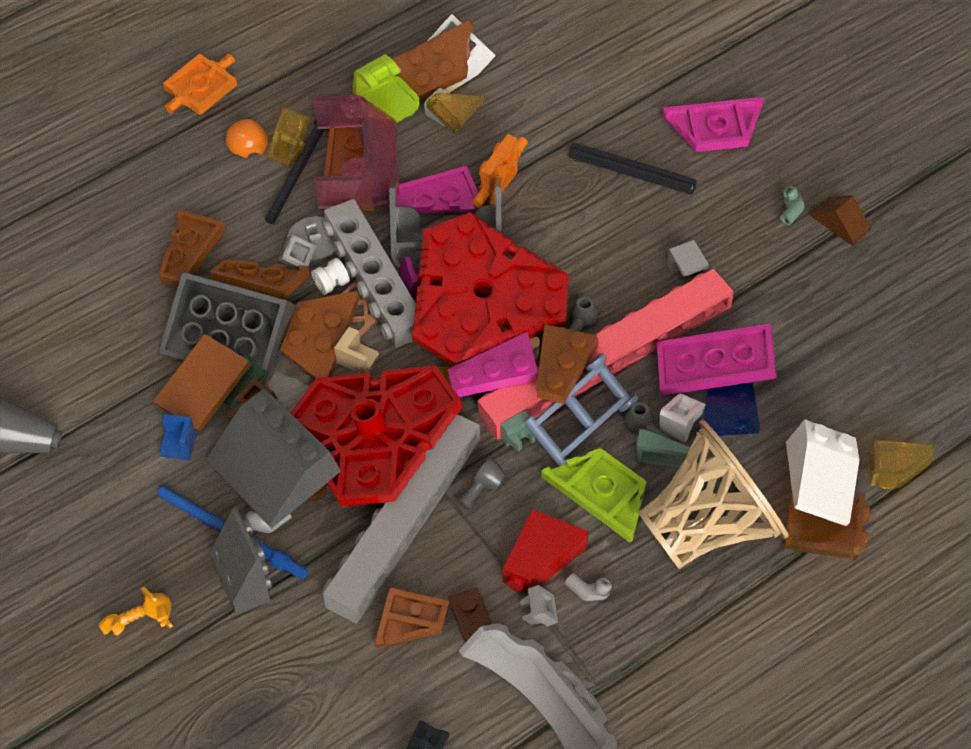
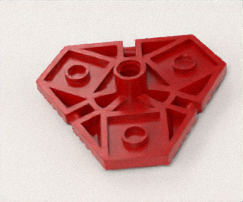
(470, 262)
(376, 430)

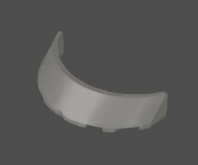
(546, 683)

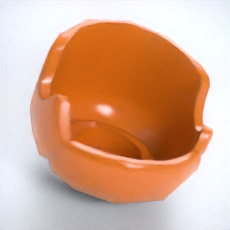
(246, 138)

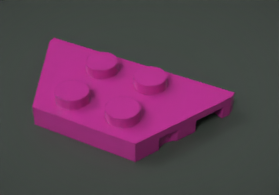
(715, 123)

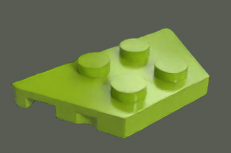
(601, 488)

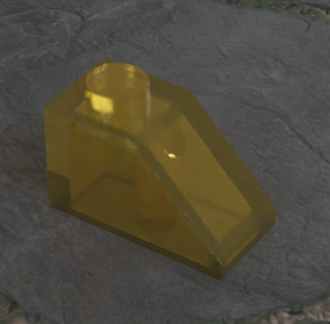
(898, 462)

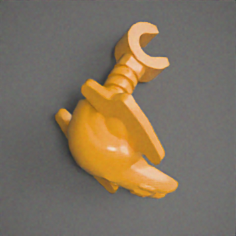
(155, 606)

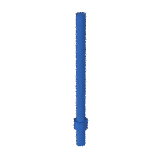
(278, 559)

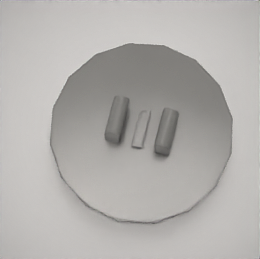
(312, 231)

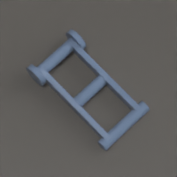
(622, 403)

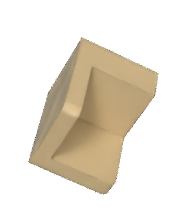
(353, 354)

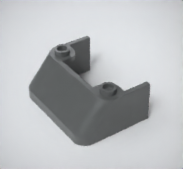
(406, 229)

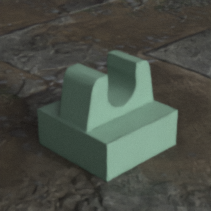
(515, 429)

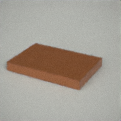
(202, 382)

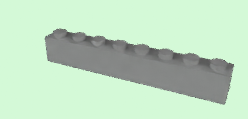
(398, 523)

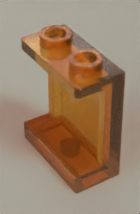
(824, 537)

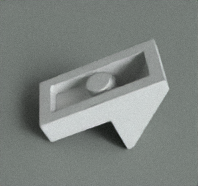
(679, 416)

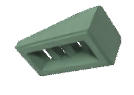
(659, 450)

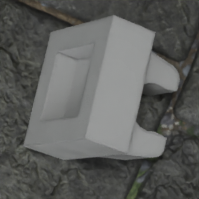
(542, 607)

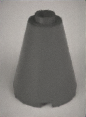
(25, 431)

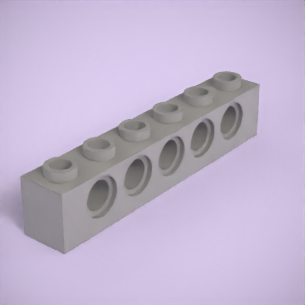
(365, 255)

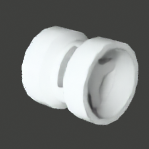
(330, 276)

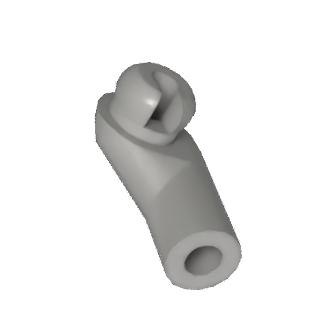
(259, 525)
(589, 592)

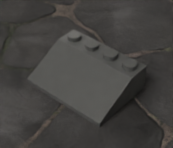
(228, 314)
(271, 459)

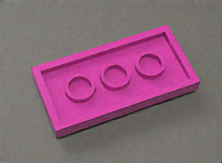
(716, 359)

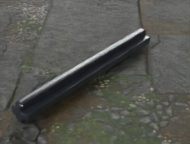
(632, 168)

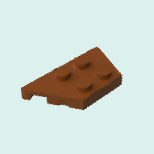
(437, 61)
(317, 330)

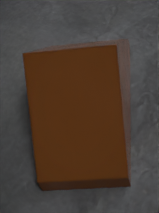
(842, 217)

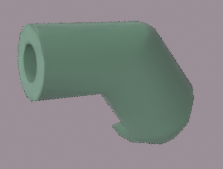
(794, 205)

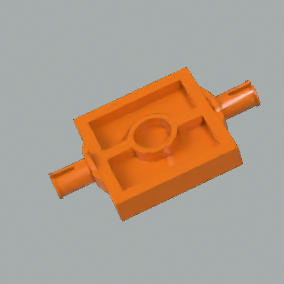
(200, 84)
(501, 165)

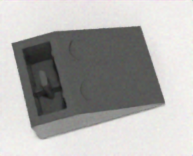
(241, 565)

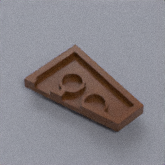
(190, 245)
(271, 281)

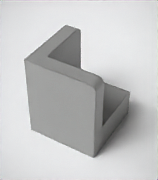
(687, 259)

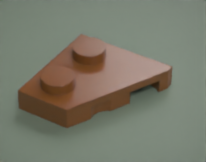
(410, 617)

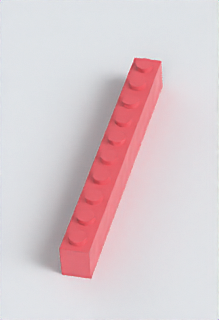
(623, 343)

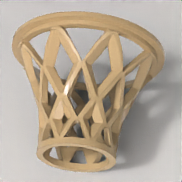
(689, 537)

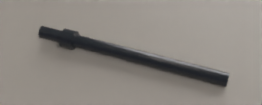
(294, 174)

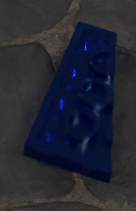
(732, 410)

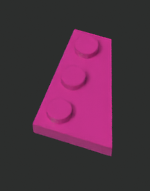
(440, 193)
(496, 368)

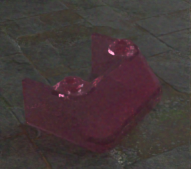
(365, 177)

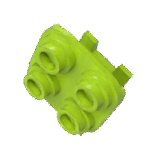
(384, 89)

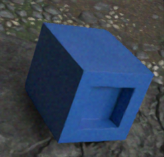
(178, 437)

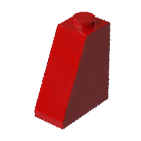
(542, 551)

